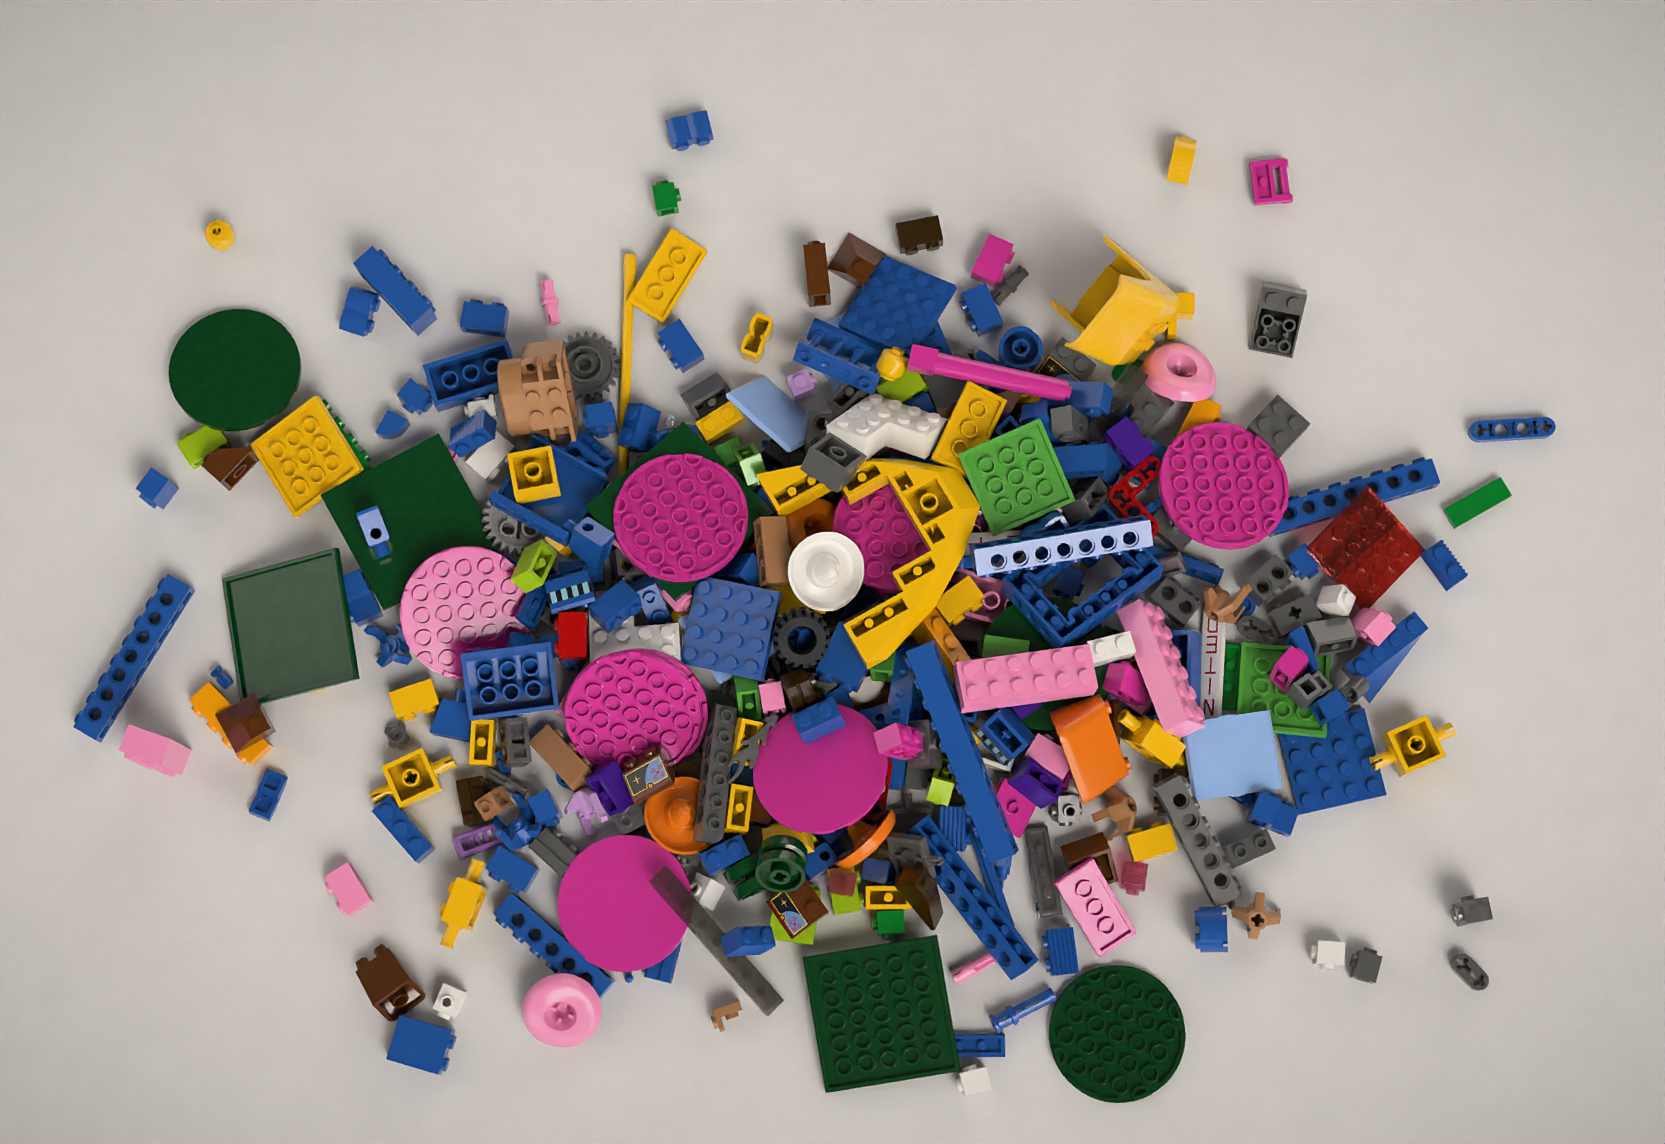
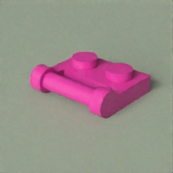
(1264, 185)

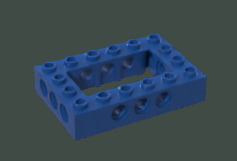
(1023, 590)

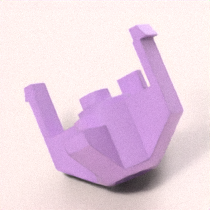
(585, 804)

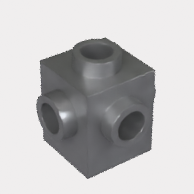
(1066, 809)

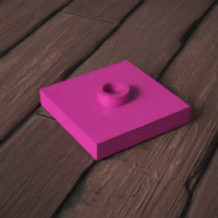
(1015, 807)

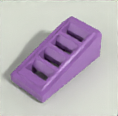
(480, 848)

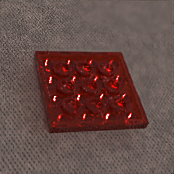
(1365, 548)

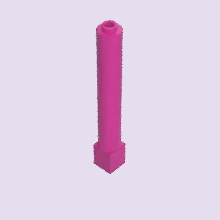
(930, 362)

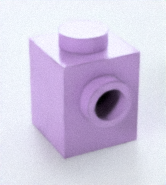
(801, 384)

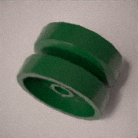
(781, 863)
(744, 871)

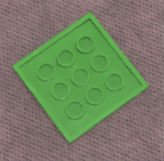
(1016, 477)
(1260, 694)

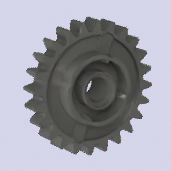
(602, 365)

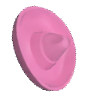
(1179, 373)
(562, 1010)

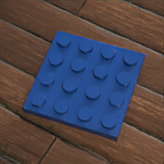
(897, 306)
(730, 628)
(1333, 768)

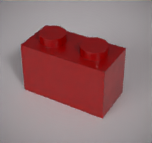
(572, 636)

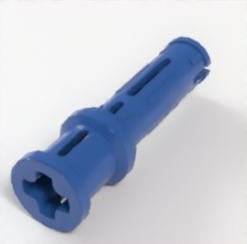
(1047, 997)

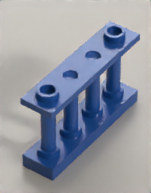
(843, 343)
(903, 700)

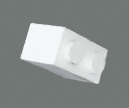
(491, 458)
(1112, 648)

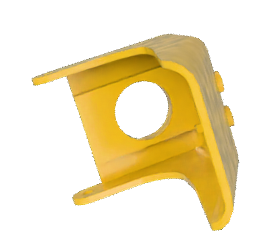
(1120, 311)

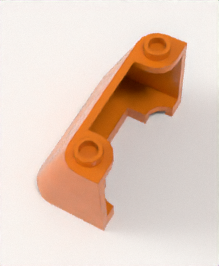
(1090, 746)

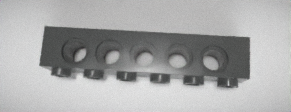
(715, 774)
(1218, 893)

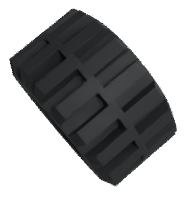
(806, 655)

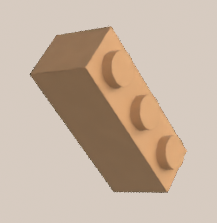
(772, 550)
(562, 757)

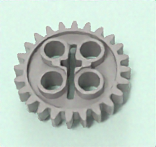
(497, 520)

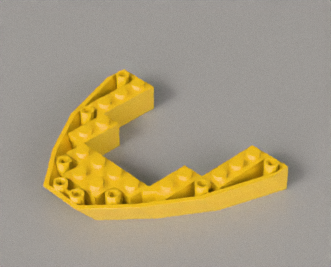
(942, 514)

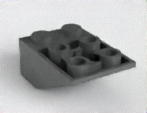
(1278, 319)

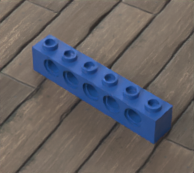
(505, 917)

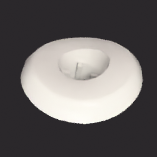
(826, 571)

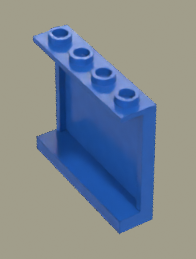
(578, 487)

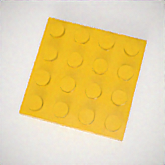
(306, 456)

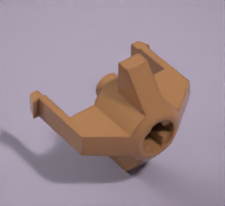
(1219, 603)
(1120, 809)
(1255, 915)

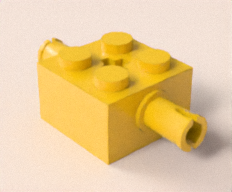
(1151, 741)
(1400, 752)
(425, 784)
(463, 903)

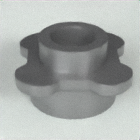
(402, 738)

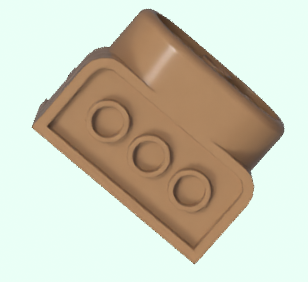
(538, 391)

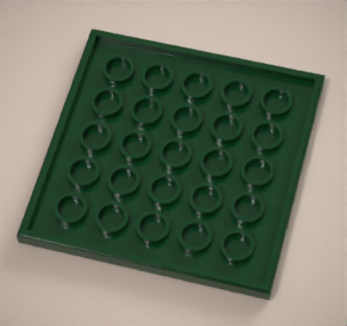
(881, 1013)

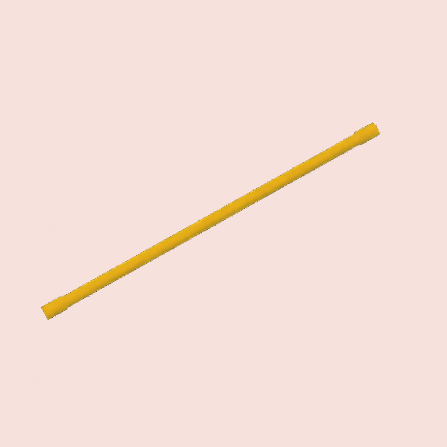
(629, 273)

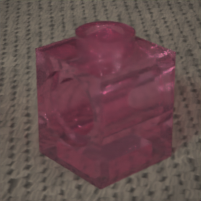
(1134, 877)

